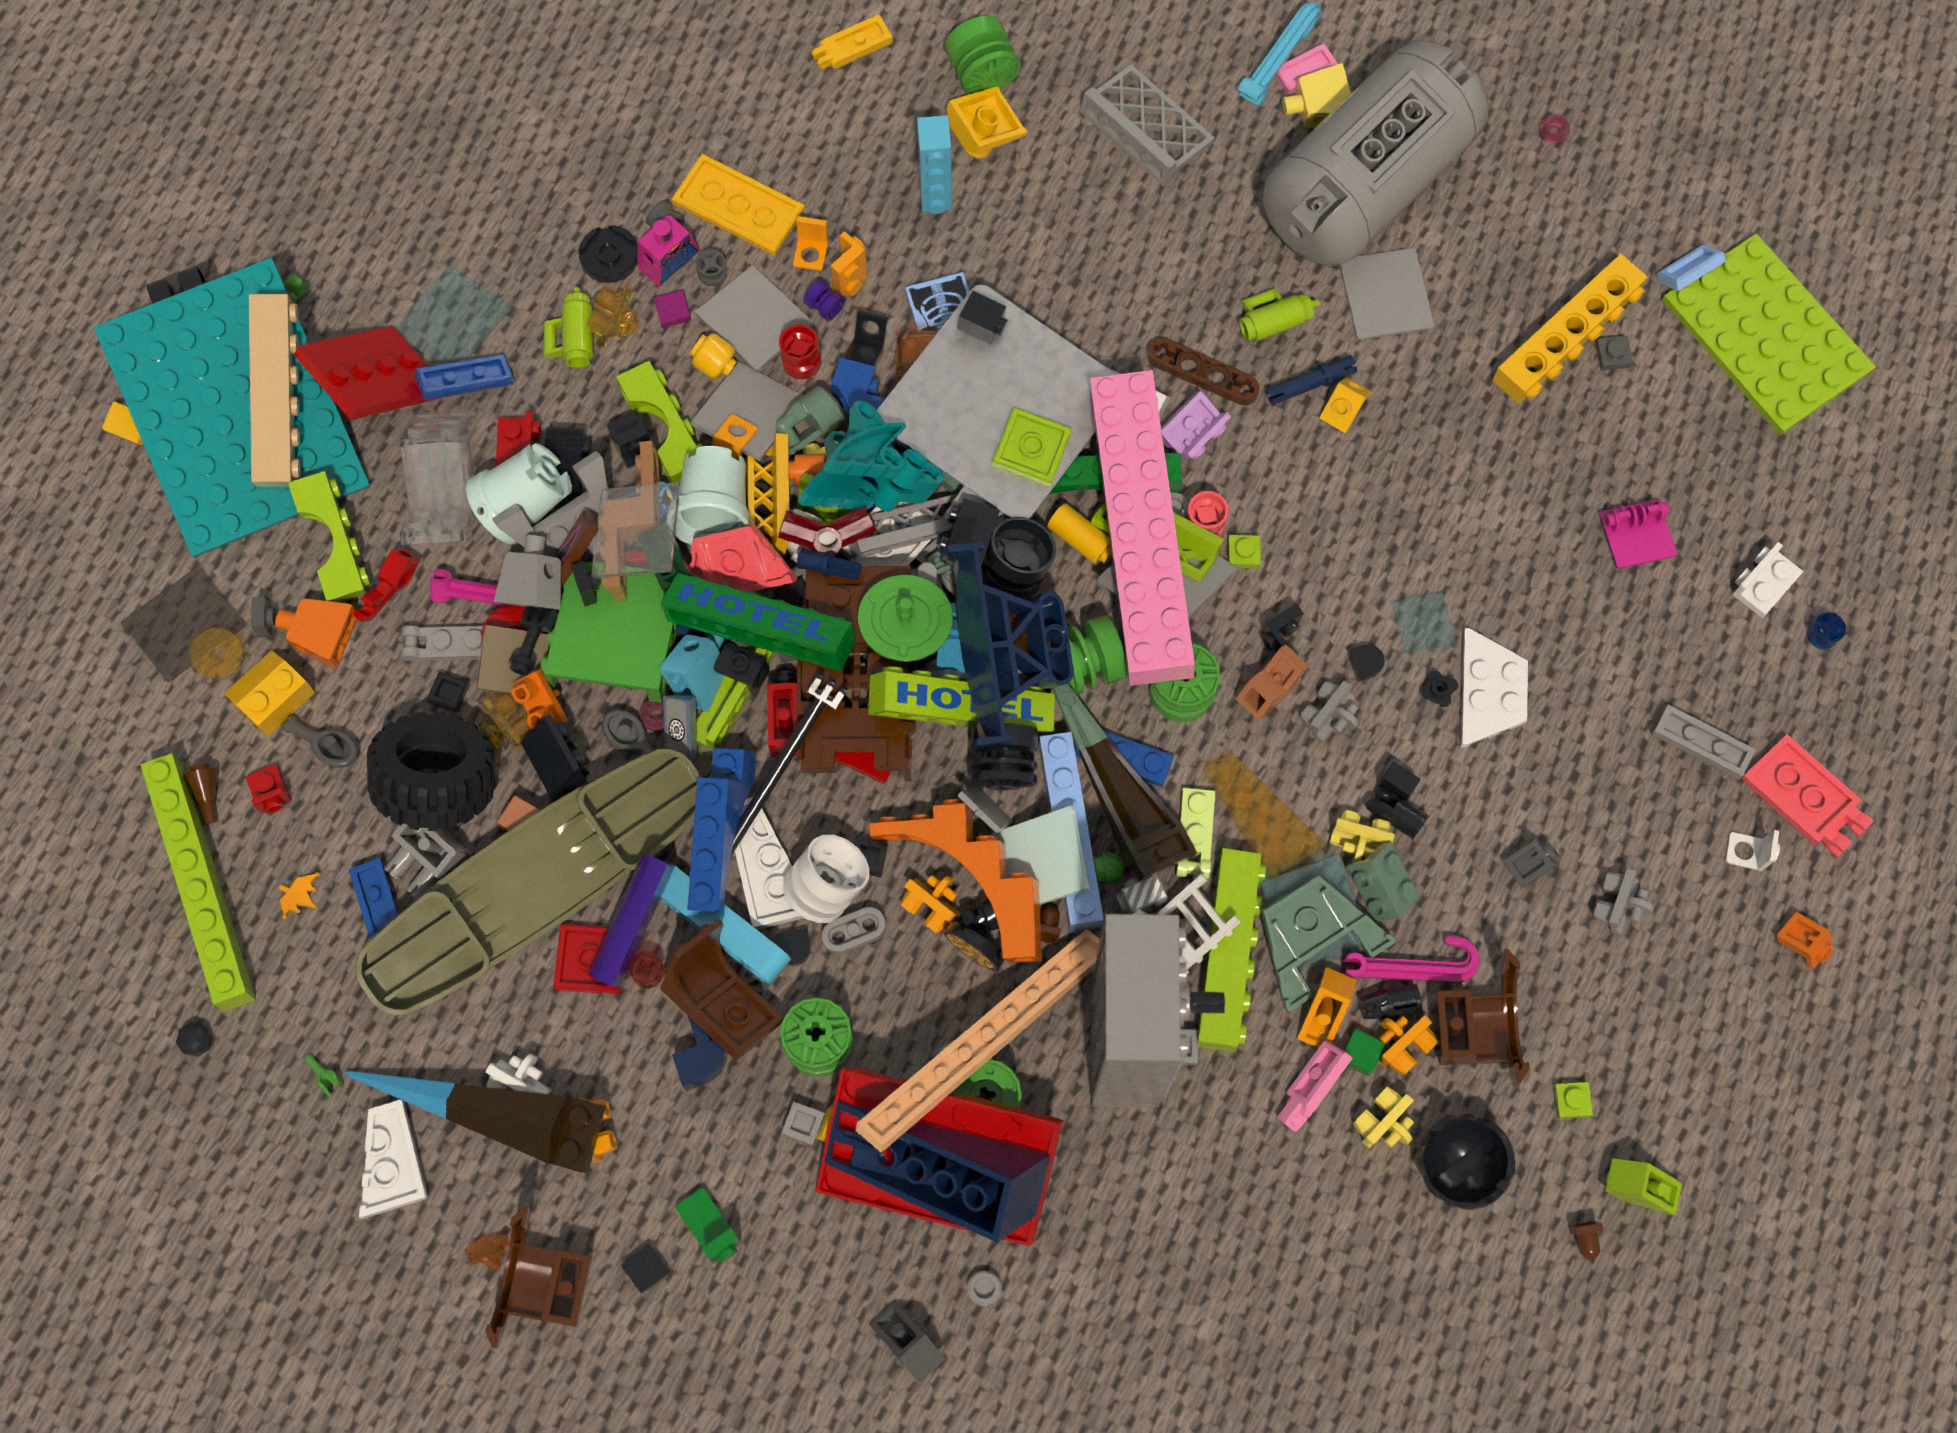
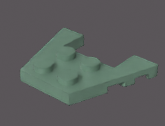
(1307, 923)

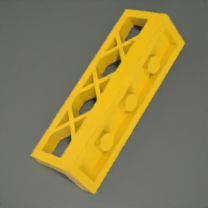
(779, 490)

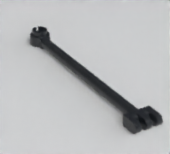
(822, 697)

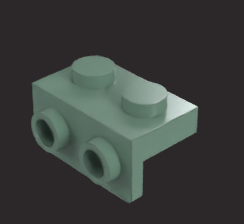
(1384, 883)

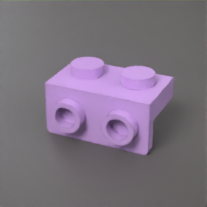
(1193, 426)

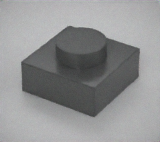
(1614, 353)
(262, 617)

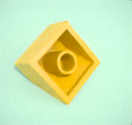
(269, 692)

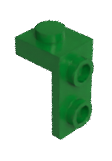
(708, 1226)

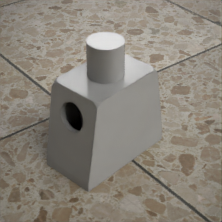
(530, 577)

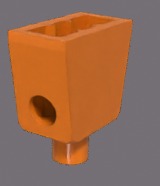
(319, 629)

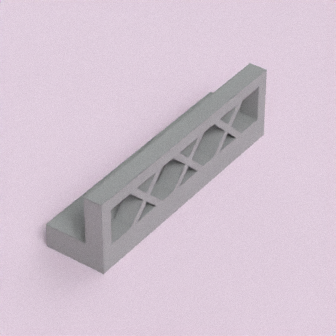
(908, 533)

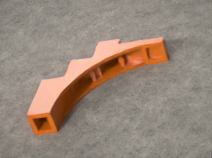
(1013, 899)

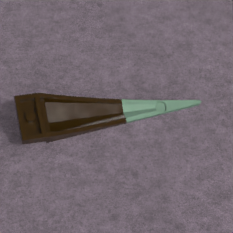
(1137, 817)

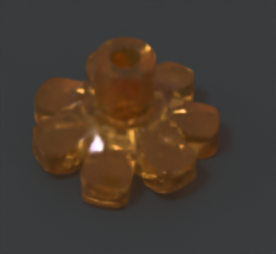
(488, 1251)

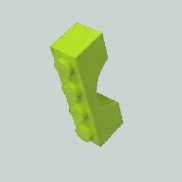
(646, 393)
(317, 500)

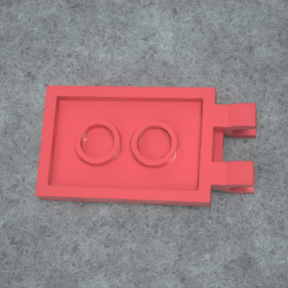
(1807, 795)

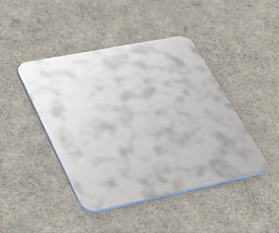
(965, 391)

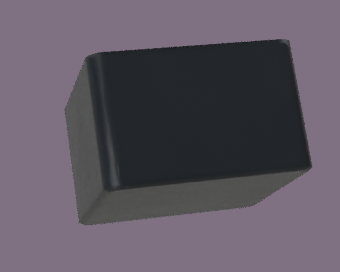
(1399, 781)

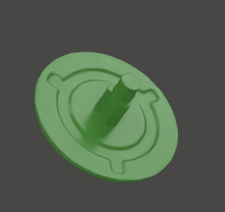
(905, 618)

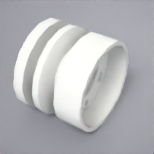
(825, 878)

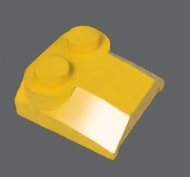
(983, 121)

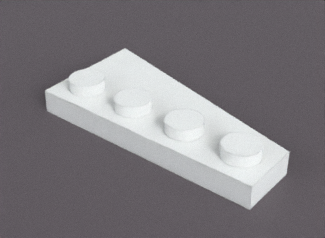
(762, 872)

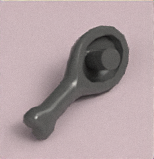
(625, 732)
(329, 746)

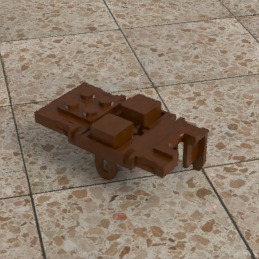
(843, 727)

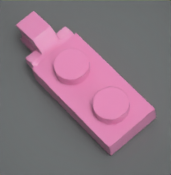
(1313, 1084)

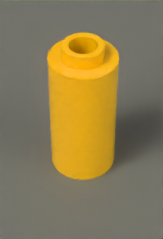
(1081, 534)

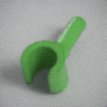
(296, 287)
(325, 1077)

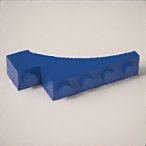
(854, 383)
(715, 824)

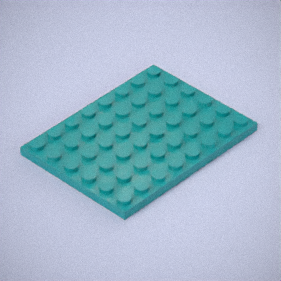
(189, 396)

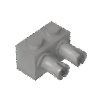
(433, 849)

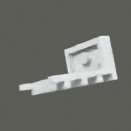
(1190, 953)

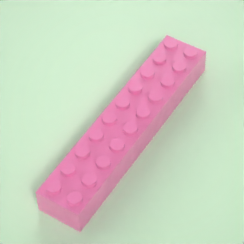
(1142, 529)

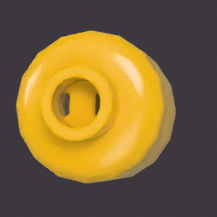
(713, 356)

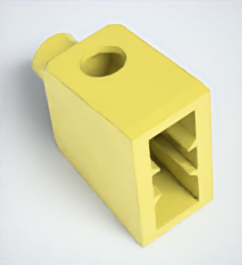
(1318, 95)

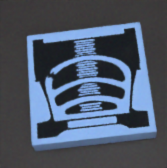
(936, 300)

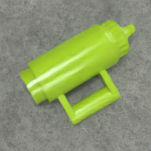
(1275, 317)
(576, 338)

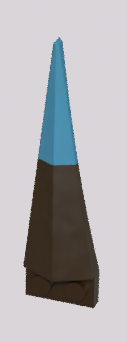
(540, 1125)

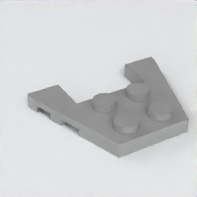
(558, 525)

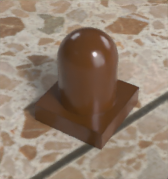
(1049, 925)
(1587, 1238)

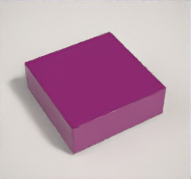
(672, 309)

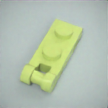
(1197, 820)

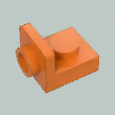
(1806, 939)

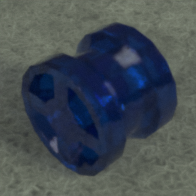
(1832, 626)

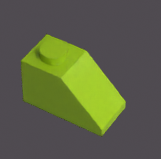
(1643, 1185)

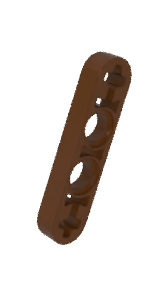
(1205, 368)

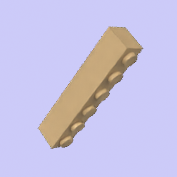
(273, 390)

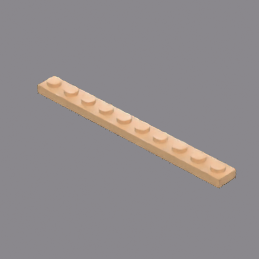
(979, 1043)

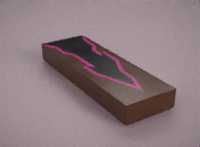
(576, 543)

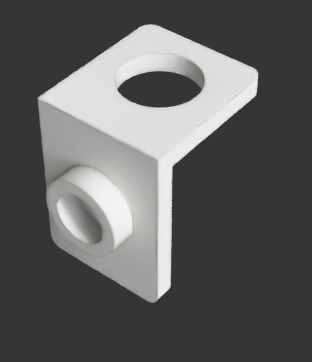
(1764, 850)

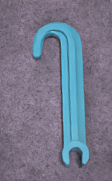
(1255, 88)

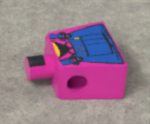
(665, 250)

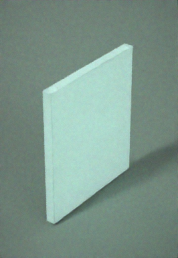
(1049, 852)

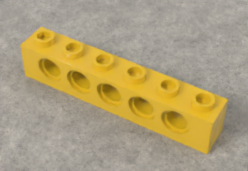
(1620, 277)

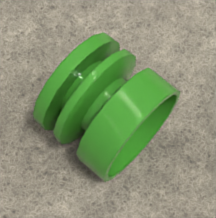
(982, 54)
(1096, 652)
(1192, 699)
(833, 1047)
(996, 1079)

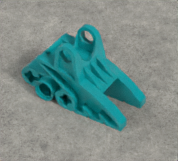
(870, 453)

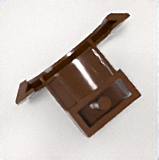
(1482, 1026)
(538, 1283)

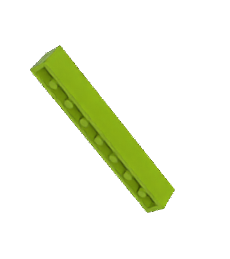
(198, 883)

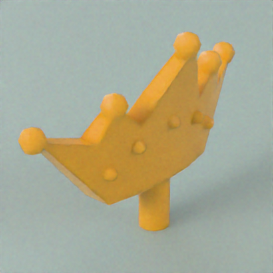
(297, 894)

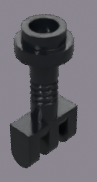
(534, 621)

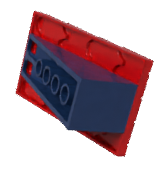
(956, 1166)

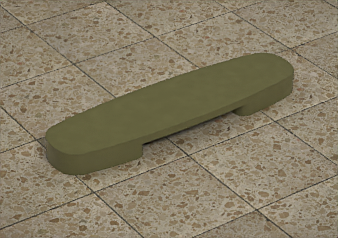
(528, 881)

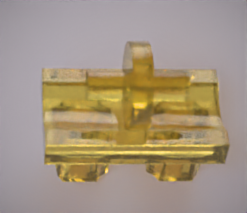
(615, 319)
(497, 711)

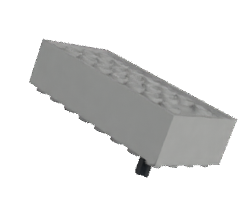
(1139, 1009)

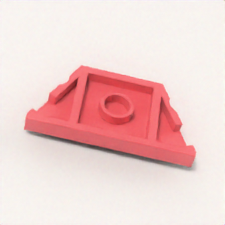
(739, 559)

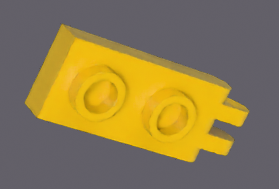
(853, 43)

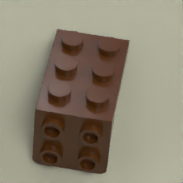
(715, 995)

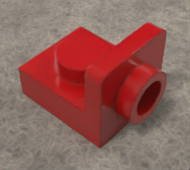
(268, 790)

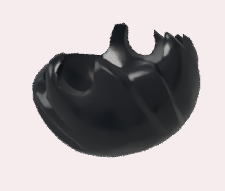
(1466, 1161)

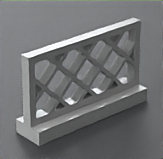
(1131, 135)

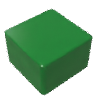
(1364, 1051)

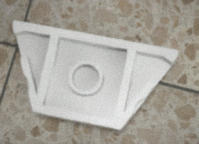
(1491, 689)

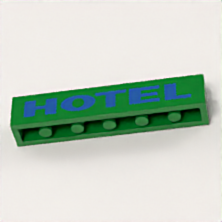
(759, 621)

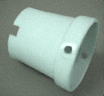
(522, 480)
(711, 494)

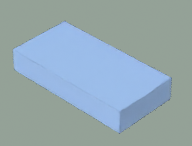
(1691, 267)

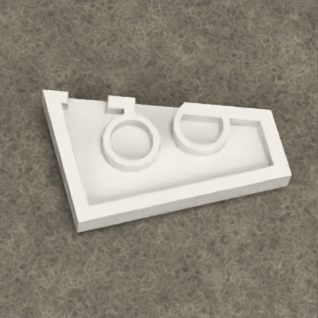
(391, 1163)

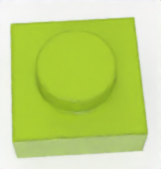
(1244, 551)
(1573, 1100)

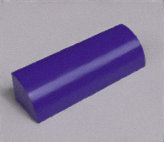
(631, 921)

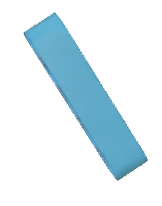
(737, 936)

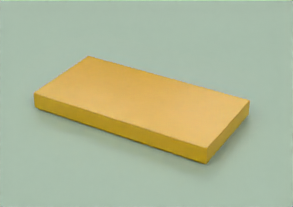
(738, 204)

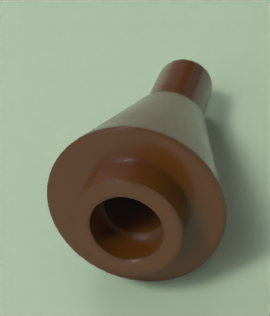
(203, 786)

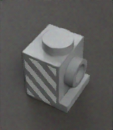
(1142, 895)

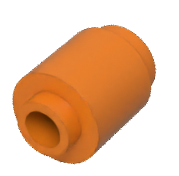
(806, 463)

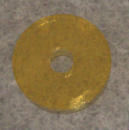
(206, 643)

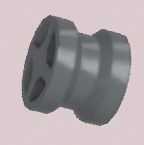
(660, 211)
(709, 260)

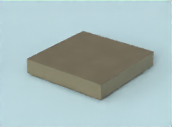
(496, 650)

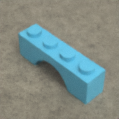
(934, 164)

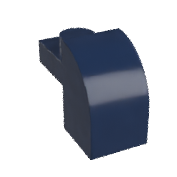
(700, 1063)

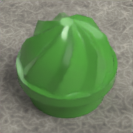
(1108, 867)

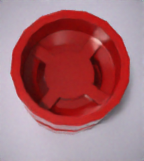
(800, 351)

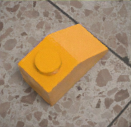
(1327, 1008)

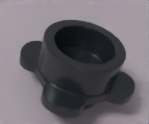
(1439, 697)

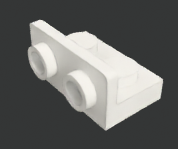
(1767, 582)

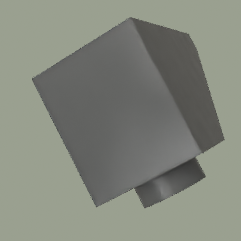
(907, 1341)

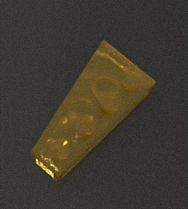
(1262, 817)

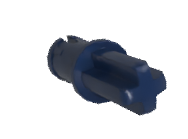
(828, 564)

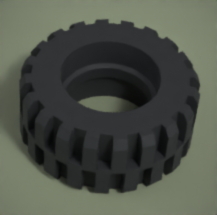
(430, 798)

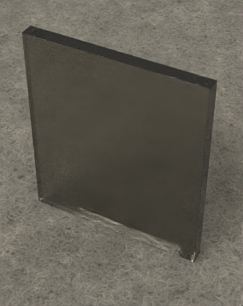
(176, 617)

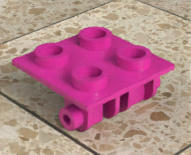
(1638, 533)

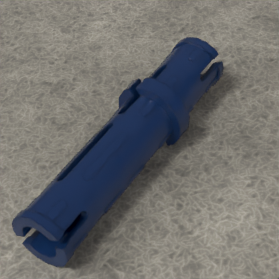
(1322, 375)

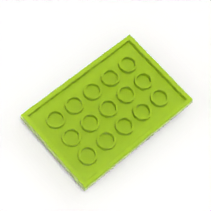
(1769, 335)

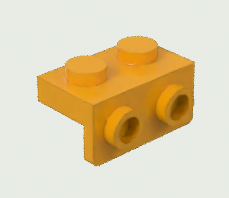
(850, 268)

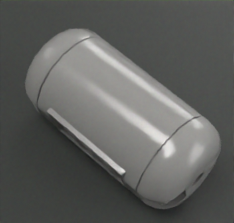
(1375, 153)

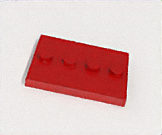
(365, 371)

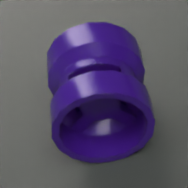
(823, 299)

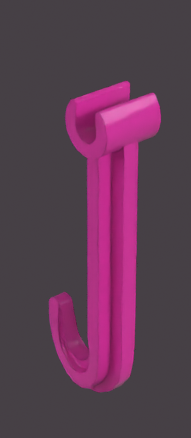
(444, 587)
(1417, 969)

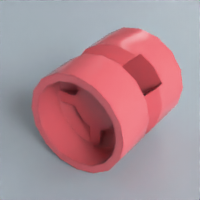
(1208, 511)

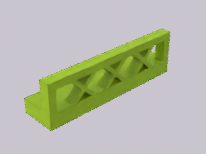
(1192, 543)
(727, 705)

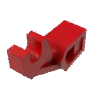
(393, 577)

